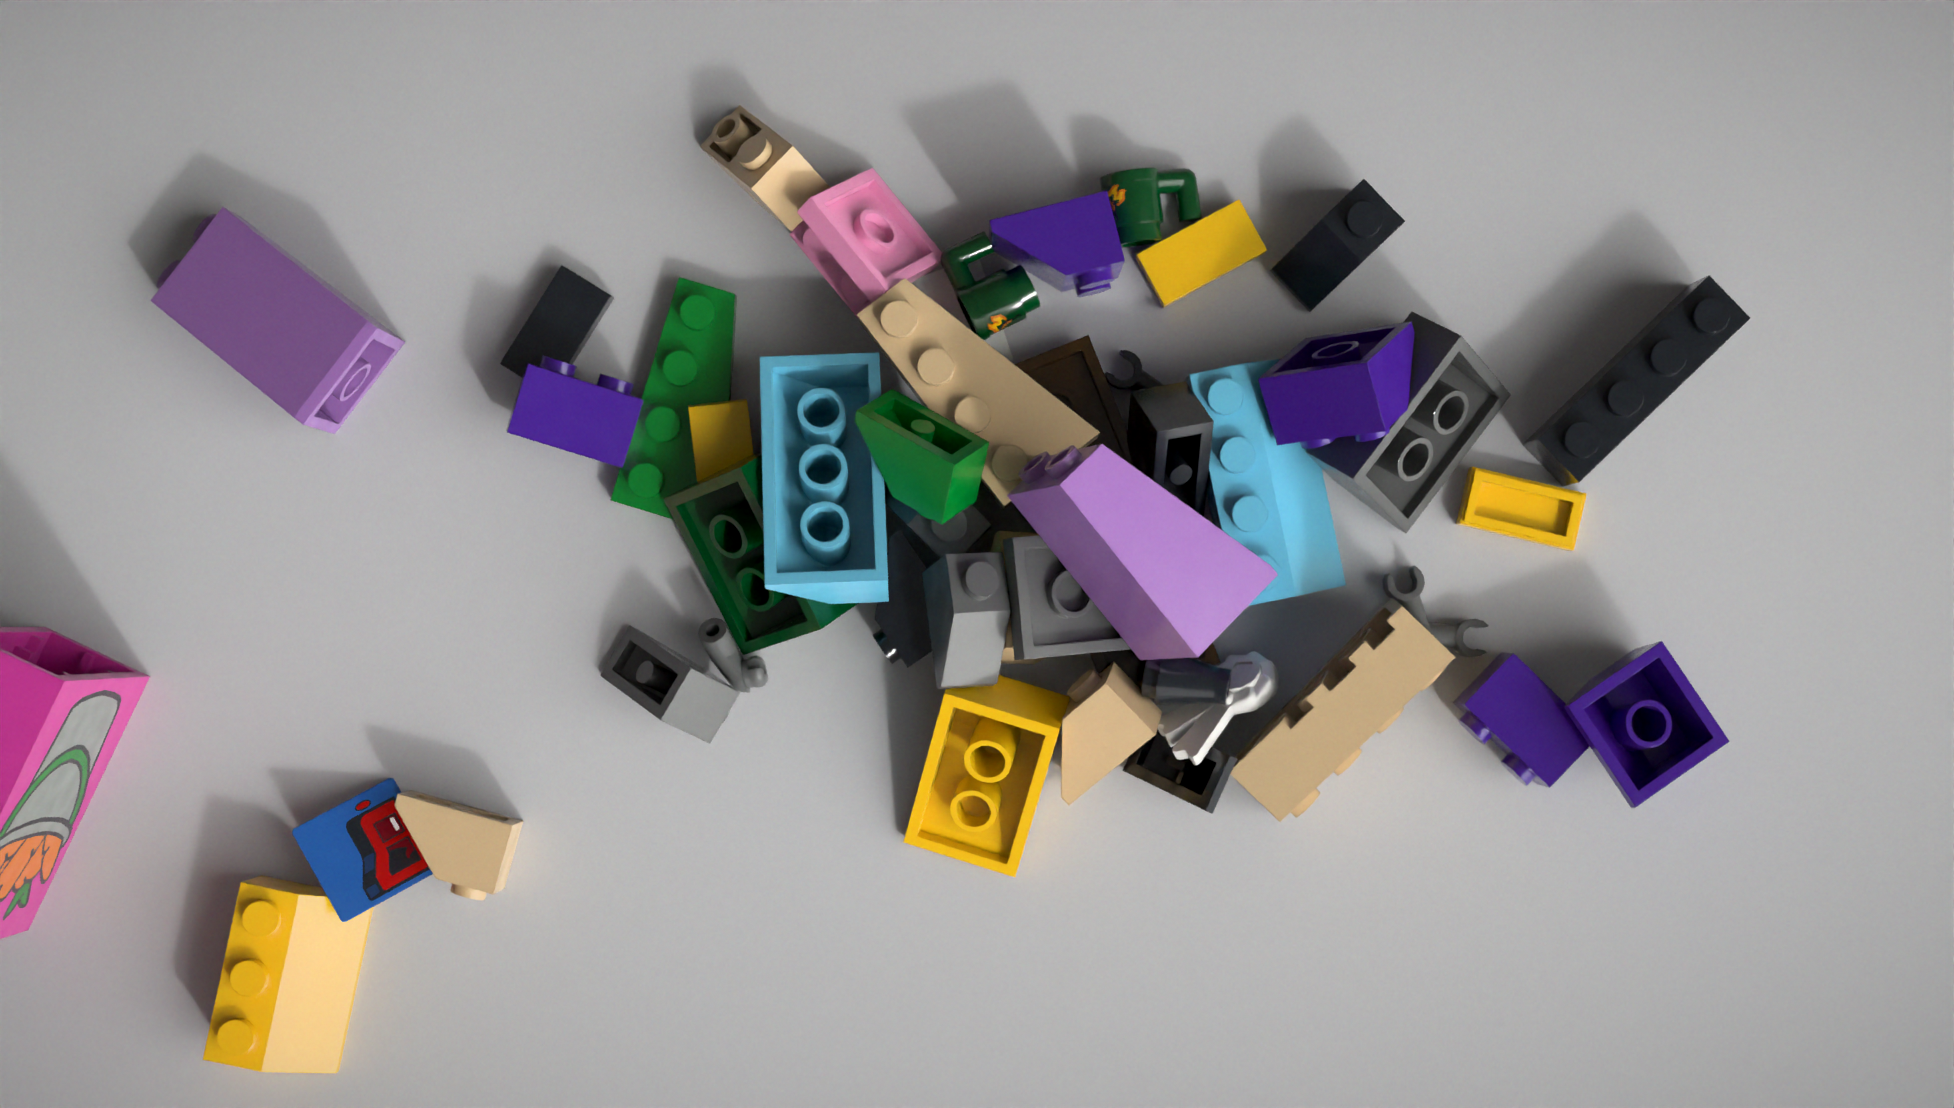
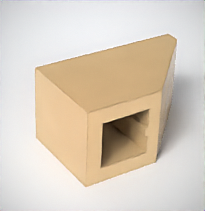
(764, 165)

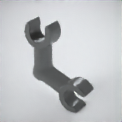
(1447, 634)

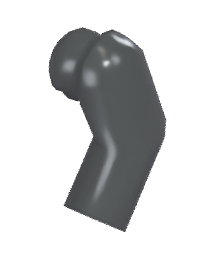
(728, 659)

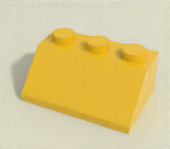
(286, 980)

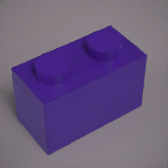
(574, 412)
(1522, 720)

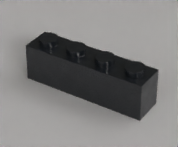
(1636, 381)

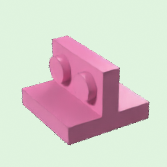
(863, 239)

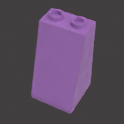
(275, 321)
(1139, 551)

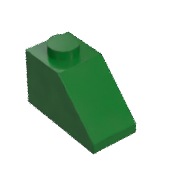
(923, 455)

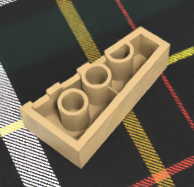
(972, 385)
(1340, 710)

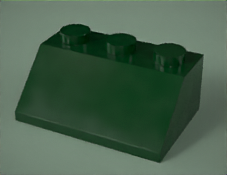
(726, 538)

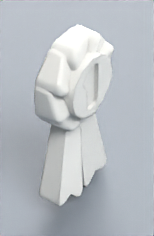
(1197, 726)

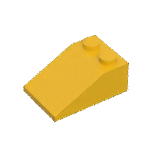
(986, 772)

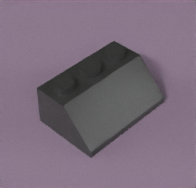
(1448, 410)

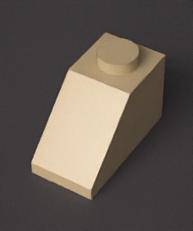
(1102, 728)
(461, 842)

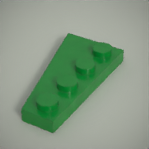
(687, 369)

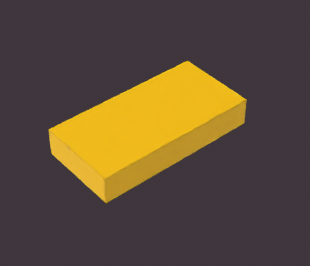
(1201, 253)
(719, 435)
(1521, 508)

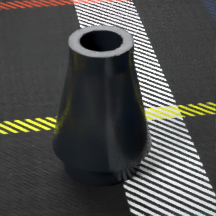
(1185, 681)

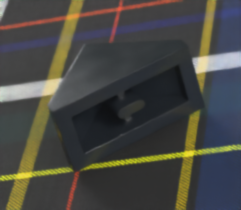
(1193, 783)

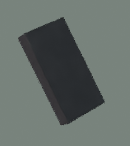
(558, 322)

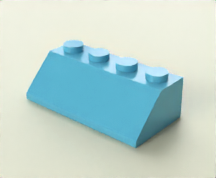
(821, 480)
(1264, 491)

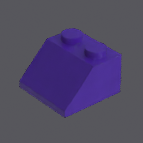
(1064, 243)
(1340, 386)
(1645, 722)

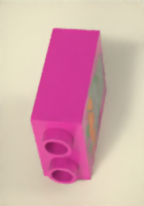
(57, 734)

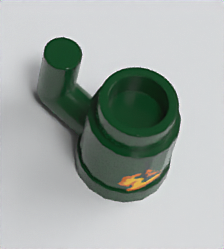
(1137, 201)
(993, 300)

